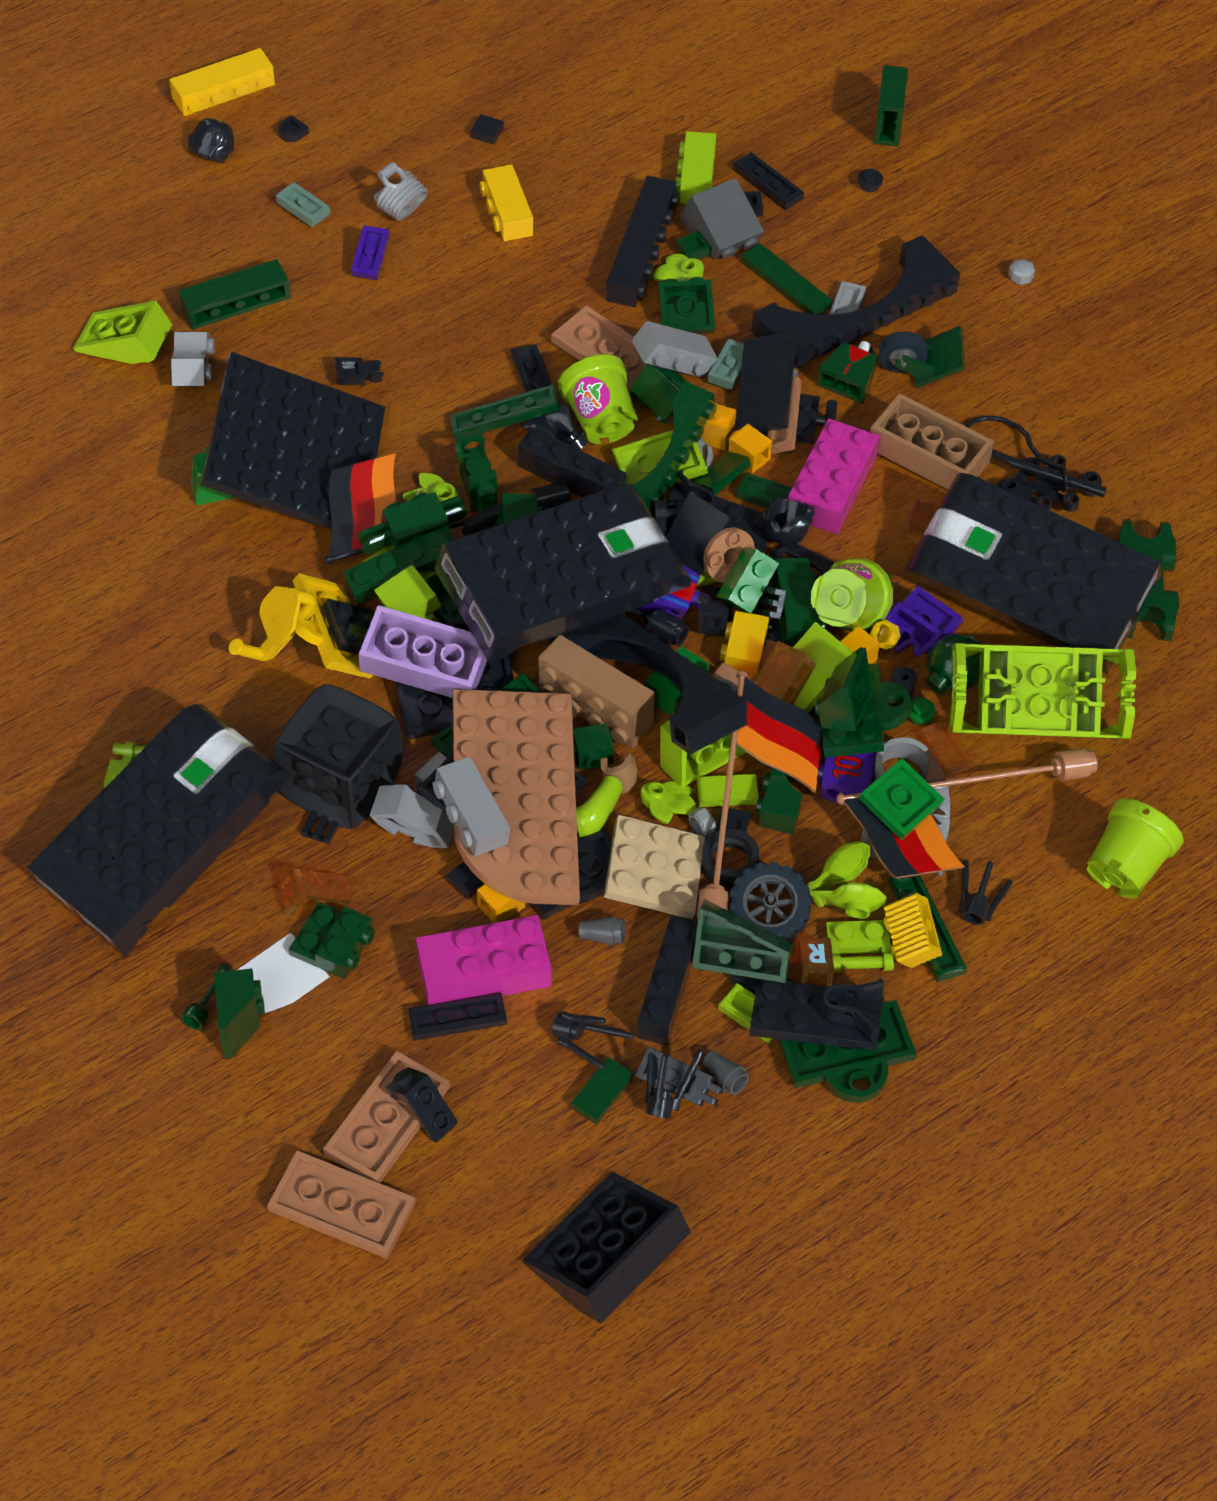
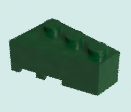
(739, 947)

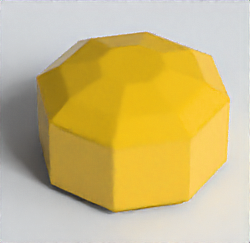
(886, 633)

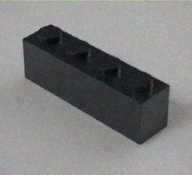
(566, 464)
(668, 981)

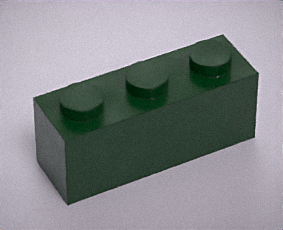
(797, 613)

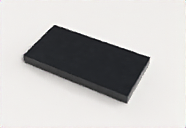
(766, 382)

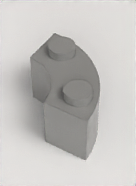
(191, 358)
(405, 811)

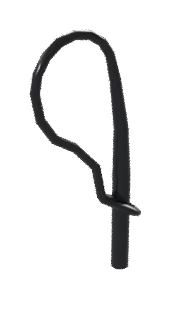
(1060, 476)

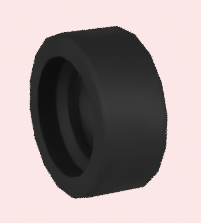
(733, 838)

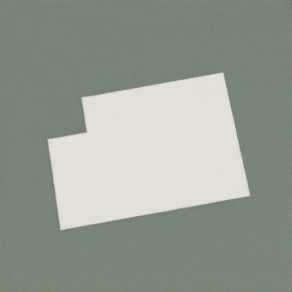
(283, 976)

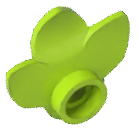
(679, 268)
(432, 483)
(667, 799)

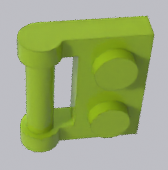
(860, 938)

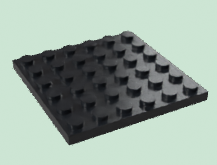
(283, 438)

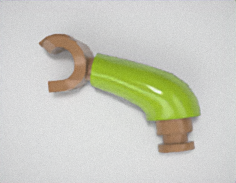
(598, 808)

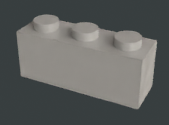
(674, 349)
(471, 806)

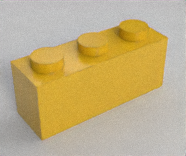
(506, 203)

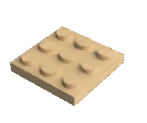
(654, 867)

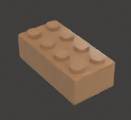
(930, 442)
(597, 691)

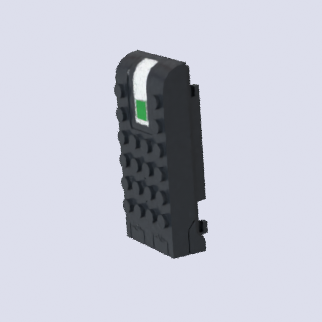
(1033, 567)
(559, 570)
(158, 826)

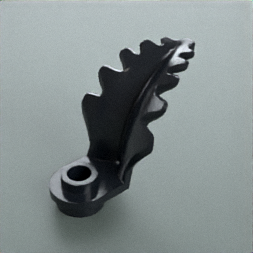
(559, 426)

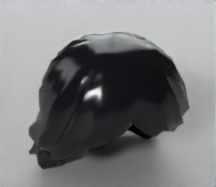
(212, 140)
(787, 521)

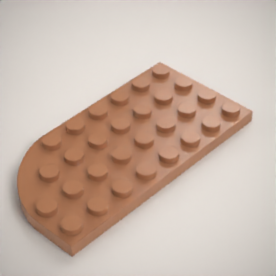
(528, 765)

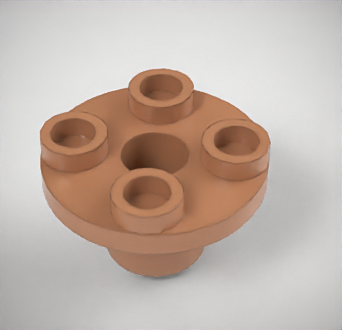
(724, 551)

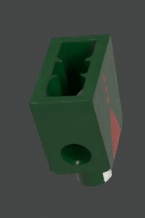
(849, 371)

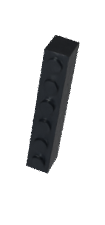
(642, 241)

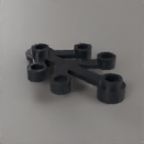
(1047, 488)

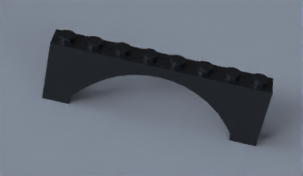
(924, 280)
(706, 706)

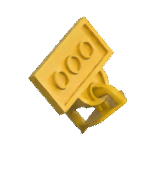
(301, 612)

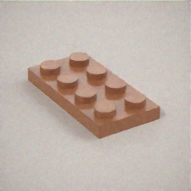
(593, 334)
(379, 1125)
(342, 1204)

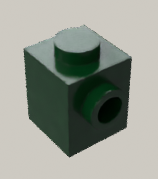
(592, 745)

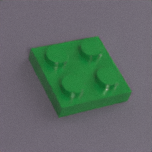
(901, 799)

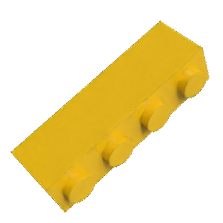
(222, 81)

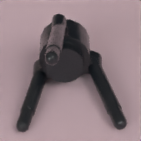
(976, 907)
(571, 1027)
(660, 1100)

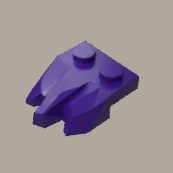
(922, 621)

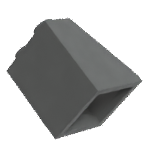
(723, 219)

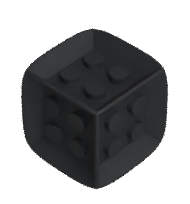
(338, 754)

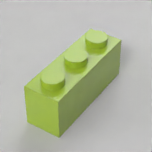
(697, 164)

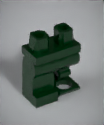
(476, 473)

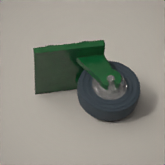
(924, 359)

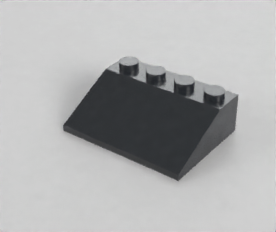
(608, 1246)

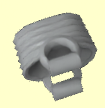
(401, 198)

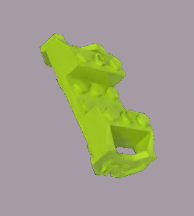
(1041, 691)

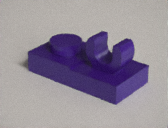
(370, 252)

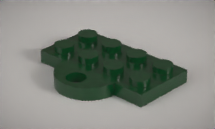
(876, 718)
(841, 1065)

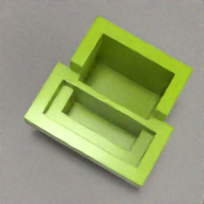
(409, 594)

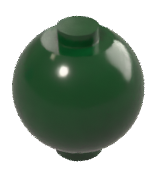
(940, 663)

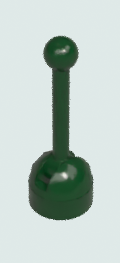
(196, 1014)

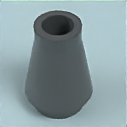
(603, 930)
(726, 1072)

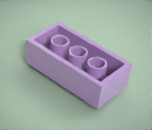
(421, 653)

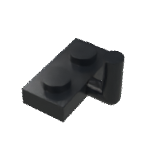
(809, 418)

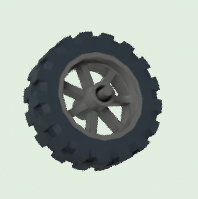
(784, 879)

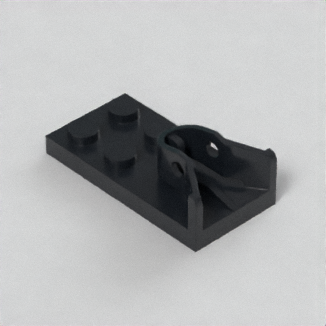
(742, 517)
(818, 1013)

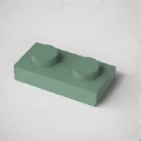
(303, 204)
(728, 365)

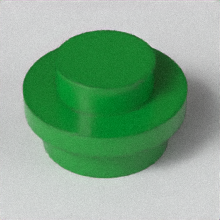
(922, 711)

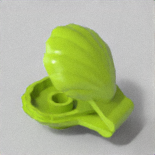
(840, 868)

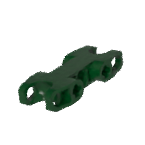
(1162, 604)

